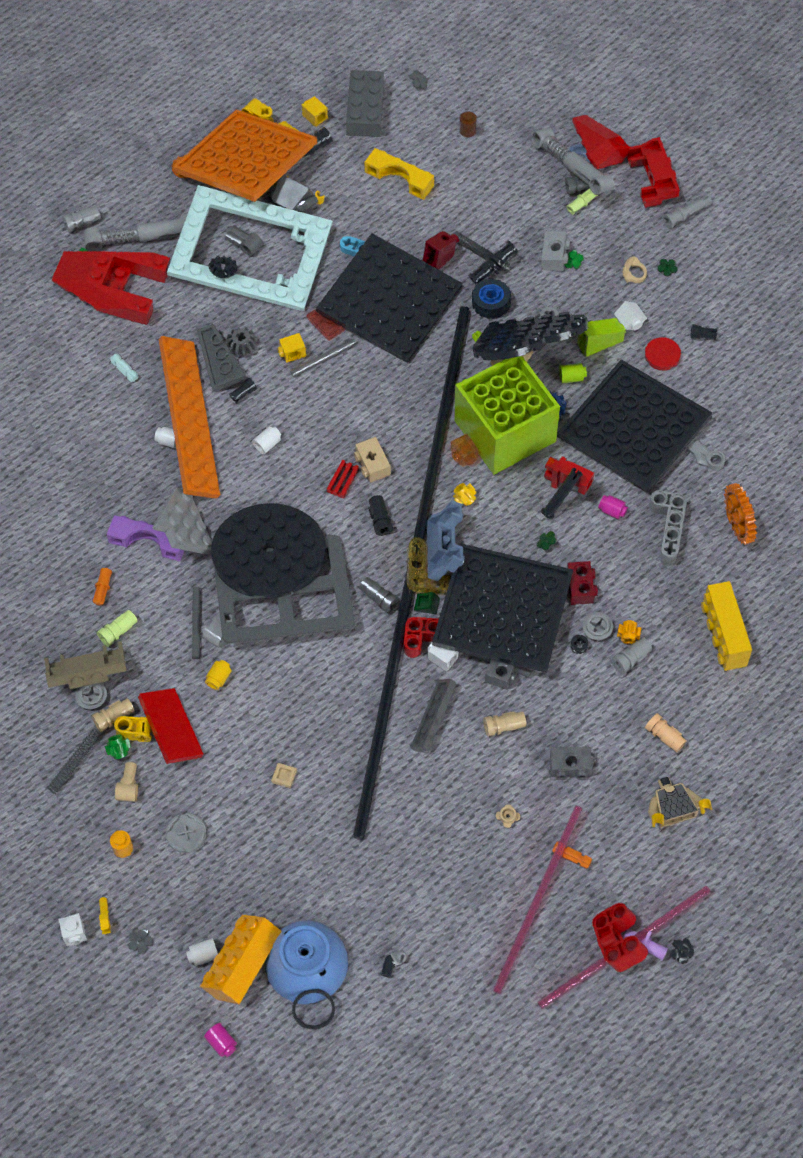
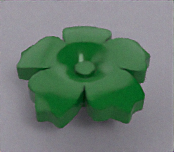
(574, 259)

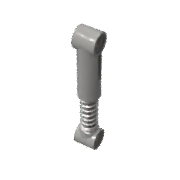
(598, 182)
(95, 239)

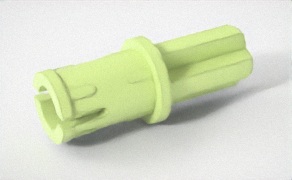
(582, 200)

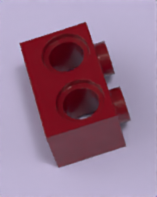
(582, 583)

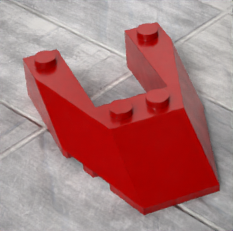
(103, 275)

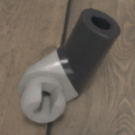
(391, 961)

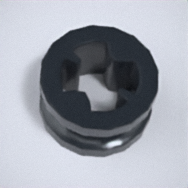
(576, 649)

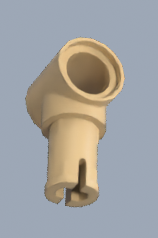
(127, 788)

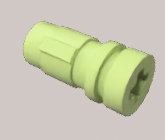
(118, 627)

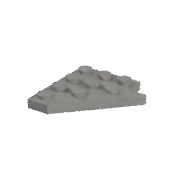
(183, 524)

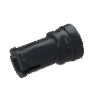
(698, 332)
(246, 388)

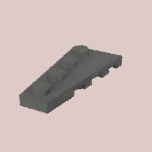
(219, 360)

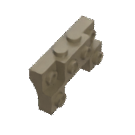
(86, 668)

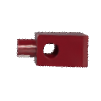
(440, 249)

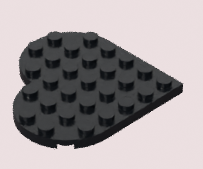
(519, 337)

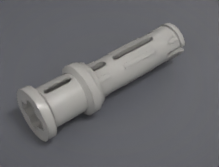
(681, 214)

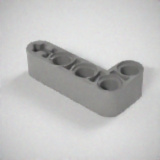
(671, 529)

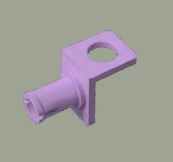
(653, 948)

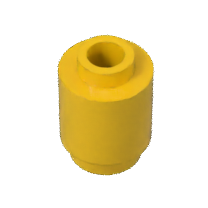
(218, 674)

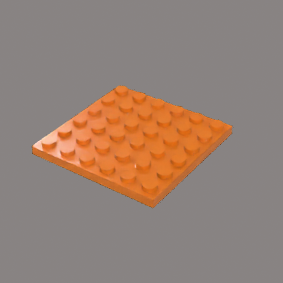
(245, 155)

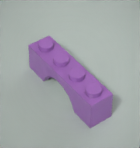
(125, 531)

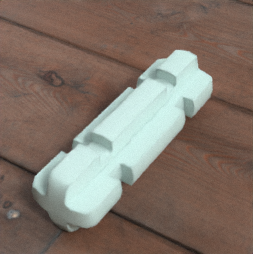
(124, 368)

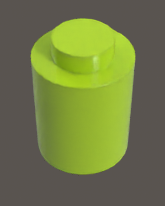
(572, 373)

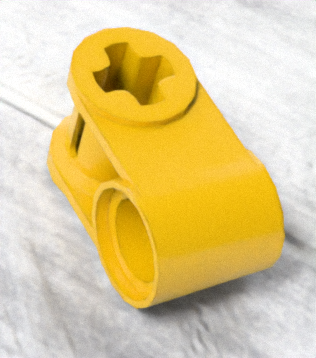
(258, 109)
(137, 729)

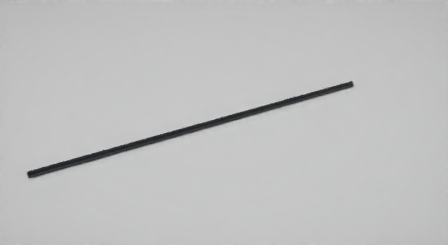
(407, 594)

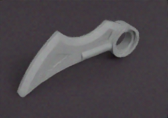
(704, 455)

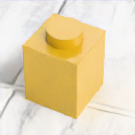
(314, 111)

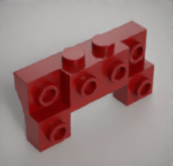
(658, 170)

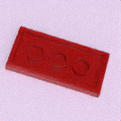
(170, 725)

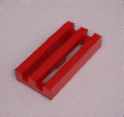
(348, 466)

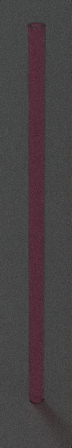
(537, 900)
(640, 935)

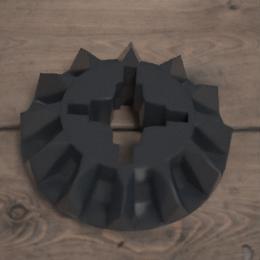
(229, 270)

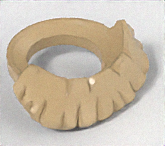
(633, 261)

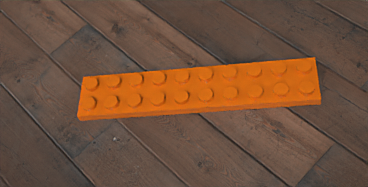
(189, 418)

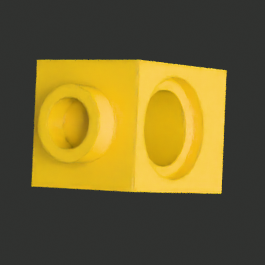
(292, 348)

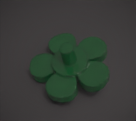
(667, 267)
(546, 540)

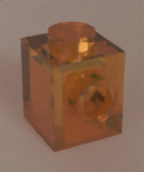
(464, 450)

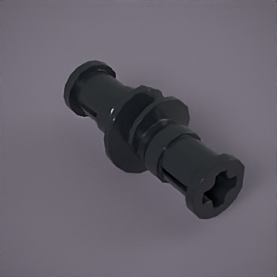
(493, 263)

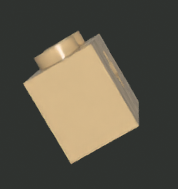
(372, 459)

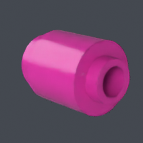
(613, 506)

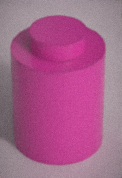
(221, 1040)

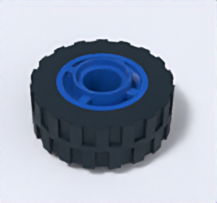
(491, 298)

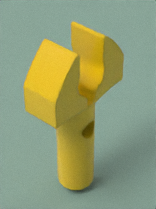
(104, 916)

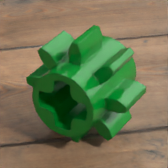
(117, 746)

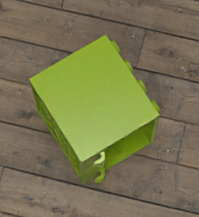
(506, 413)

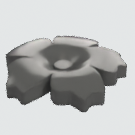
(418, 80)
(140, 941)

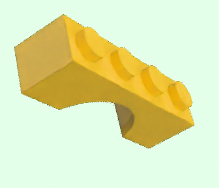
(382, 164)

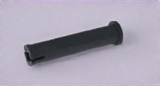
(561, 493)

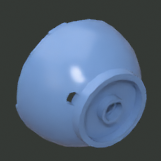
(294, 973)

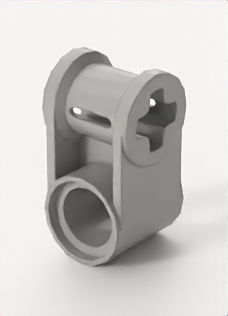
(213, 632)

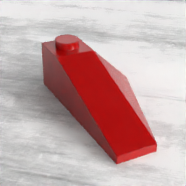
(601, 144)

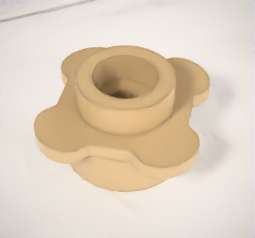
(507, 810)

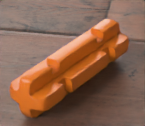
(575, 856)

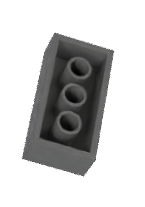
(365, 103)

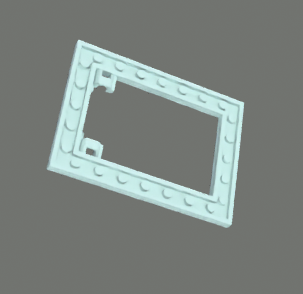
(298, 286)

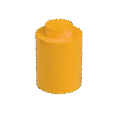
(121, 844)

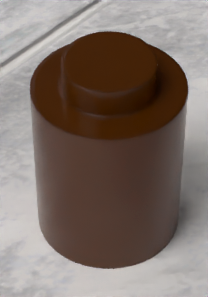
(468, 124)

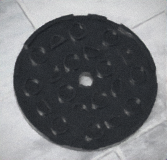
(248, 569)

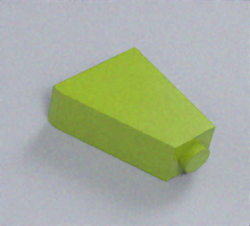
(600, 336)

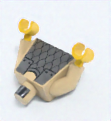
(675, 804)

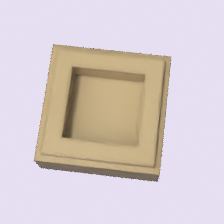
(284, 775)

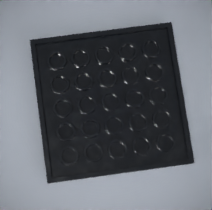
(389, 297)
(634, 425)
(503, 608)

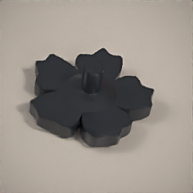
(682, 950)

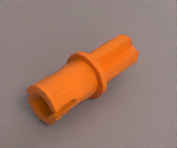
(102, 586)

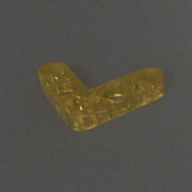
(420, 573)

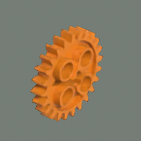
(740, 513)

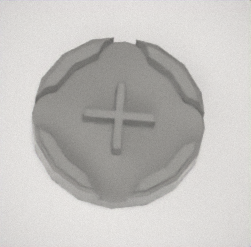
(186, 833)

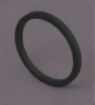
(313, 1026)

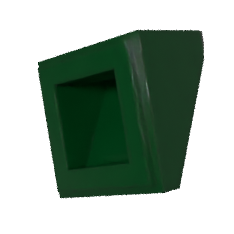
(427, 603)

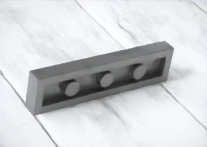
(433, 715)

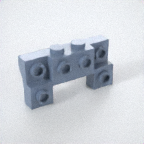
(441, 548)

